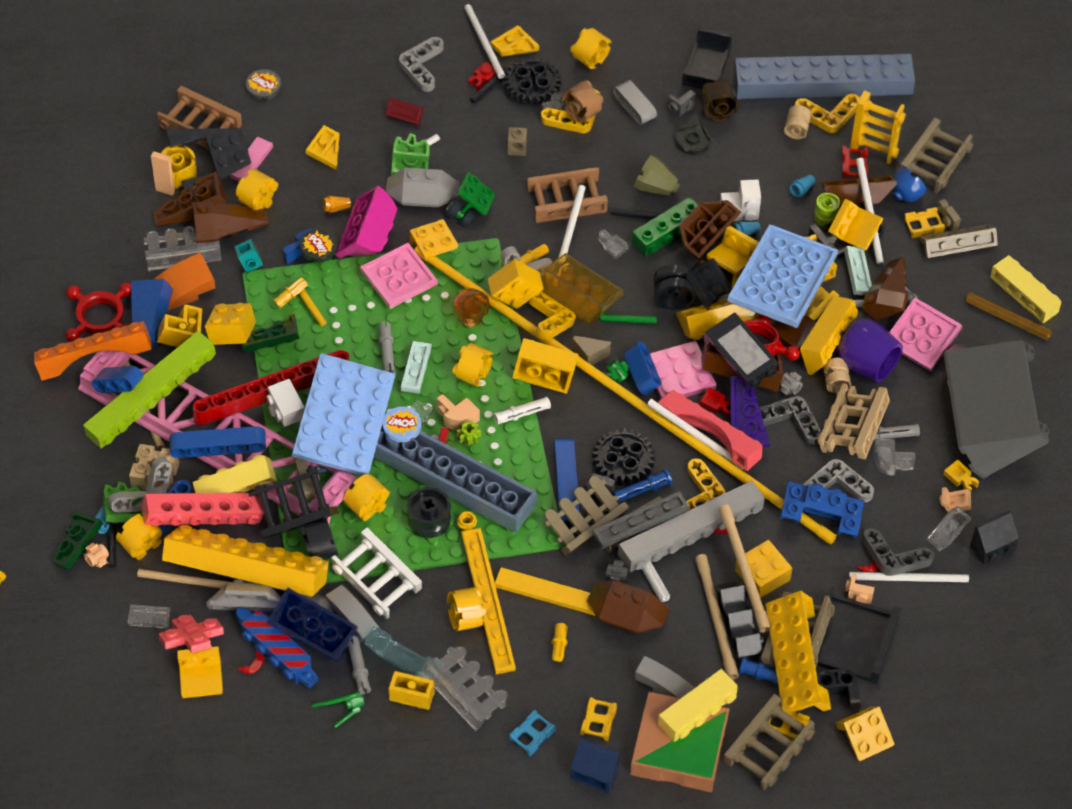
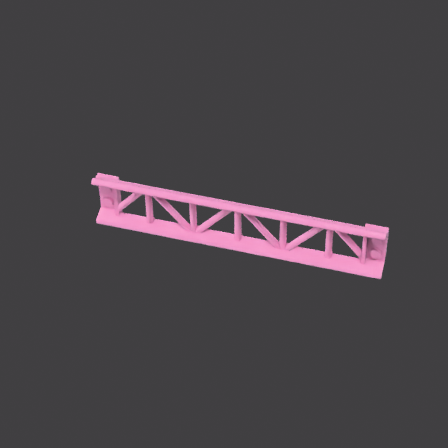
(333, 490)

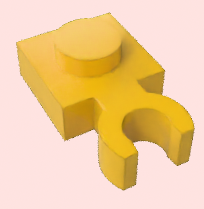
(960, 474)

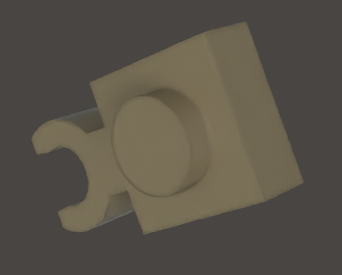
(950, 217)

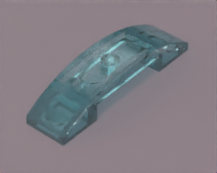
(395, 653)

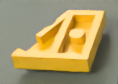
(514, 42)

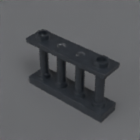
(307, 516)

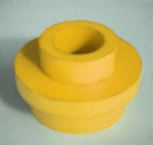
(467, 516)

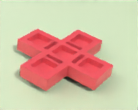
(191, 633)

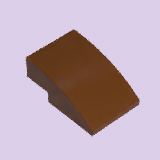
(791, 335)

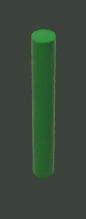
(628, 318)

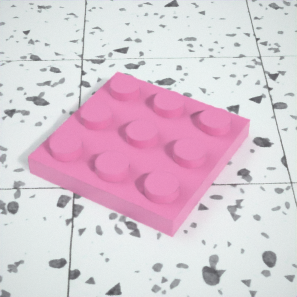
(398, 275)
(925, 333)
(682, 370)

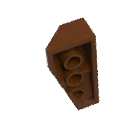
(180, 210)

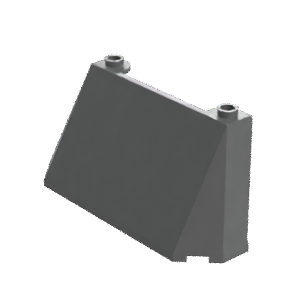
(993, 403)

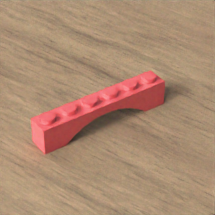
(742, 449)

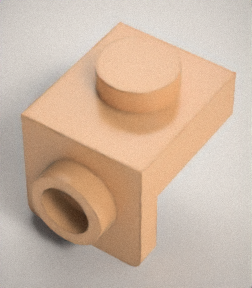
(958, 498)
(859, 592)

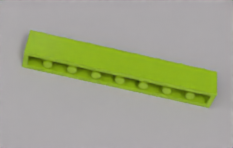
(150, 390)

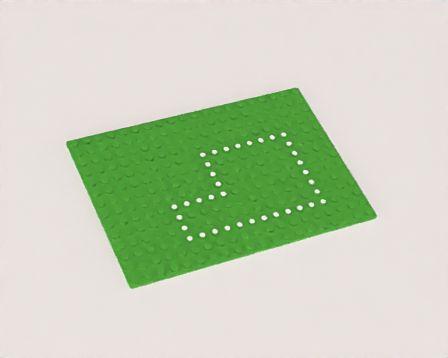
(352, 325)

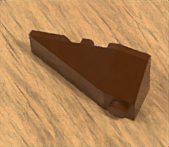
(219, 219)
(888, 291)

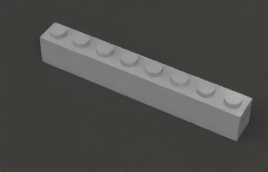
(689, 527)

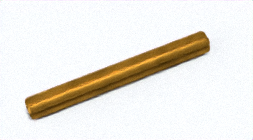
(1008, 316)

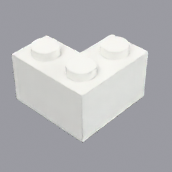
(746, 200)
(285, 403)

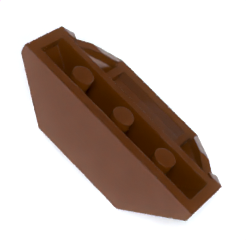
(852, 191)
(706, 225)
(627, 607)

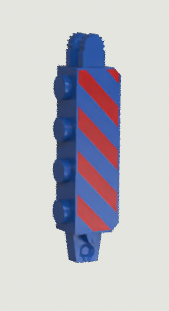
(277, 646)

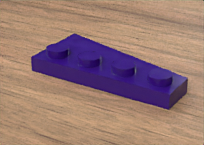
(746, 412)

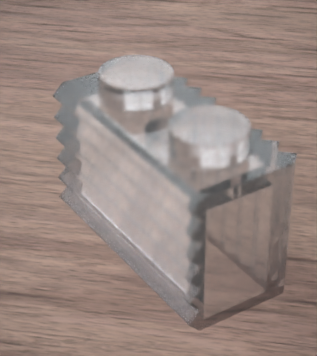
(949, 528)

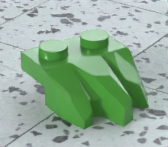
(409, 154)
(115, 517)

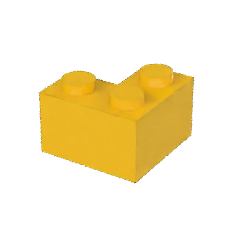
(178, 329)

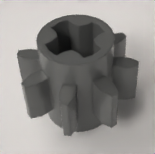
(617, 571)

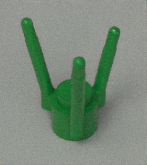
(352, 701)

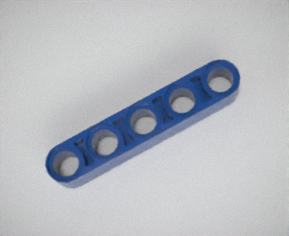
(217, 442)
(565, 470)

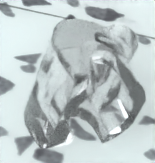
(556, 101)

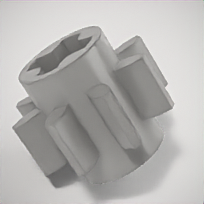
(791, 383)

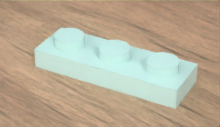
(857, 270)
(416, 367)

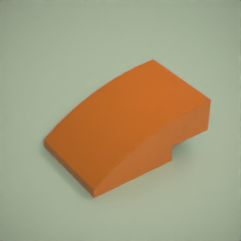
(188, 280)

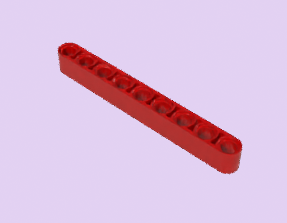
(255, 392)

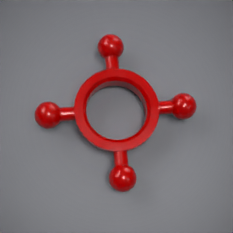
(85, 302)
(762, 327)

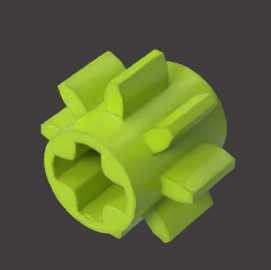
(468, 433)

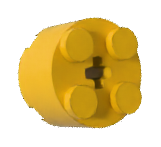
(591, 47)
(182, 164)
(256, 190)
(473, 364)
(366, 497)
(139, 537)
(465, 609)

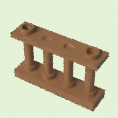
(200, 105)
(560, 209)

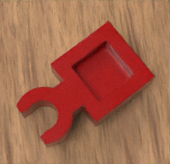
(482, 74)
(715, 401)

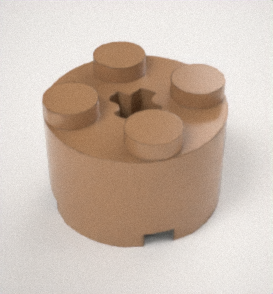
(582, 101)

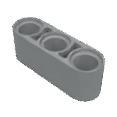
(634, 102)

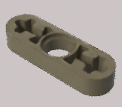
(301, 466)

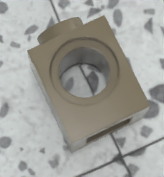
(517, 141)

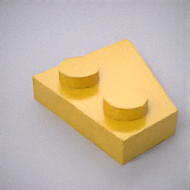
(325, 147)

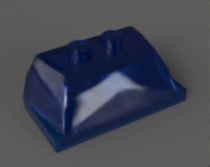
(312, 625)

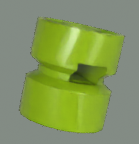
(826, 208)

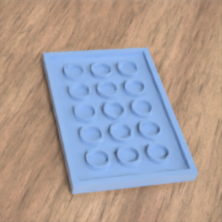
(783, 276)
(343, 415)

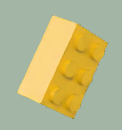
(545, 366)

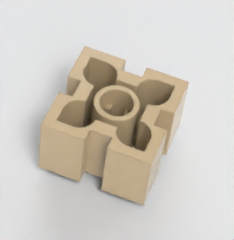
(144, 457)

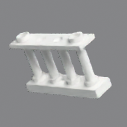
(382, 555)

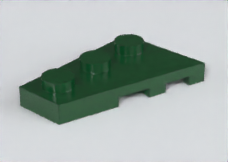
(278, 333)
(77, 538)

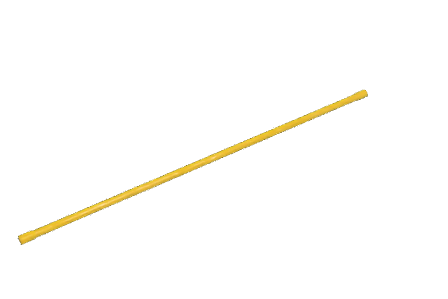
(821, 531)

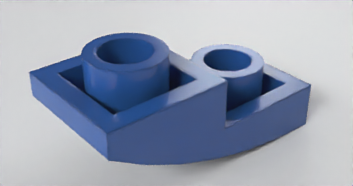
(292, 251)

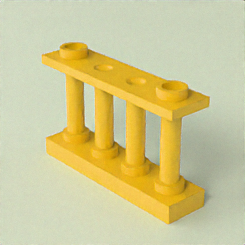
(861, 128)

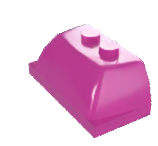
(368, 224)

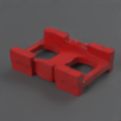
(847, 162)

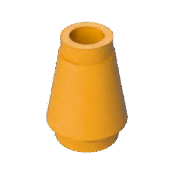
(334, 204)

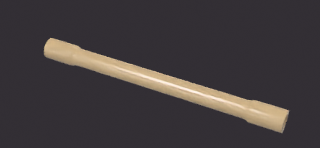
(760, 613)
(728, 661)

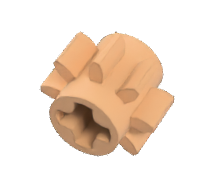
(96, 555)

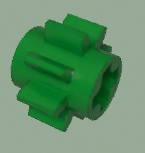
(617, 370)

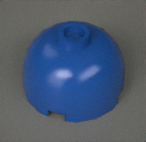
(907, 188)

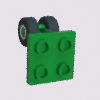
(475, 194)

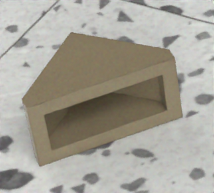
(591, 349)

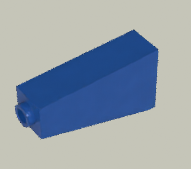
(150, 304)

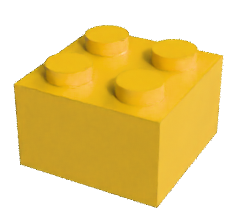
(515, 283)
(230, 323)
(767, 567)

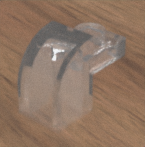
(889, 460)

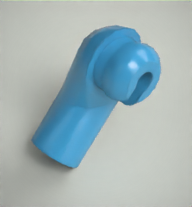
(100, 515)

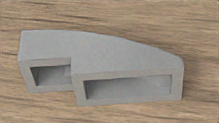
(350, 609)
(662, 679)

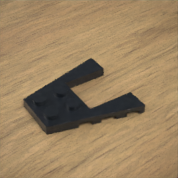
(224, 144)

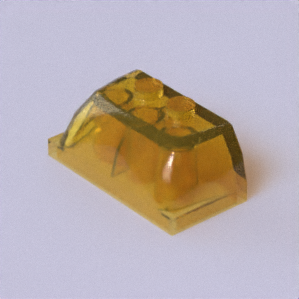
(579, 288)

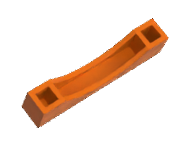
(128, 339)

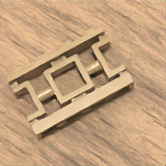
(866, 427)

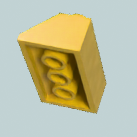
(699, 319)
(828, 333)

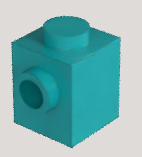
(248, 256)

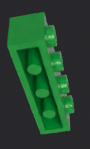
(662, 229)

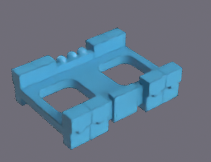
(538, 737)

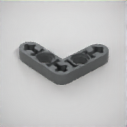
(792, 411)
(894, 561)

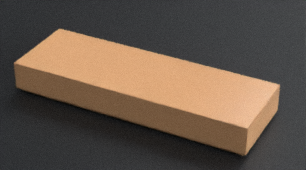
(162, 173)

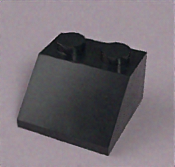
(995, 537)

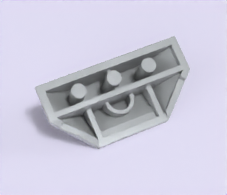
(422, 187)
(242, 594)

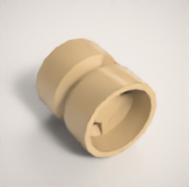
(797, 122)
(836, 374)

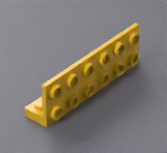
(794, 653)

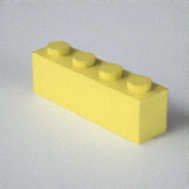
(1025, 289)
(238, 479)
(698, 705)

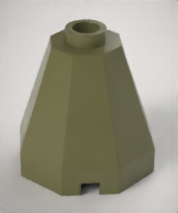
(657, 177)

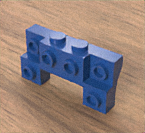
(823, 503)

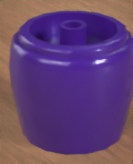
(869, 350)

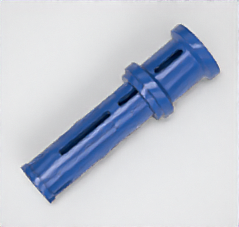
(651, 483)
(758, 671)

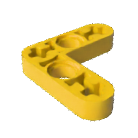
(833, 117)
(553, 122)
(557, 315)
(707, 491)

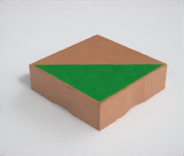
(686, 761)

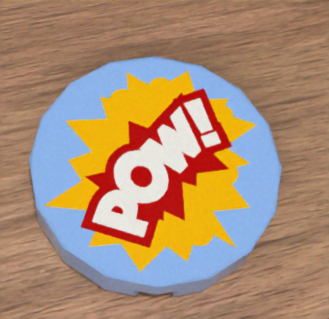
(401, 424)

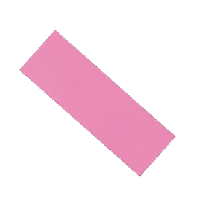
(257, 151)

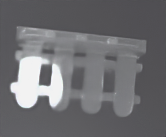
(173, 254)
(459, 696)

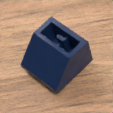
(595, 765)

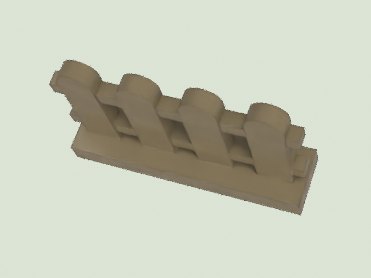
(579, 523)

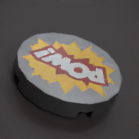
(263, 84)

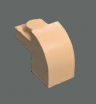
(458, 414)

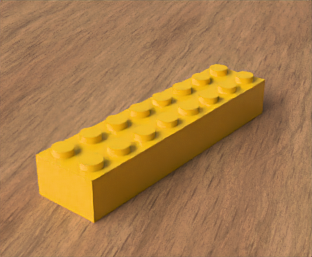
(245, 560)

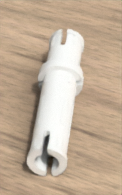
(514, 413)

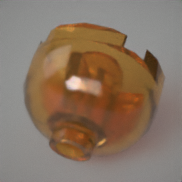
(470, 306)

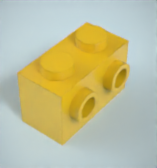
(411, 690)

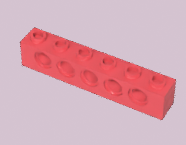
(201, 509)

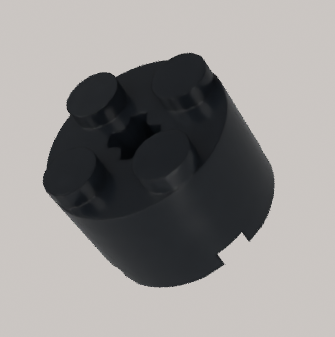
(319, 539)

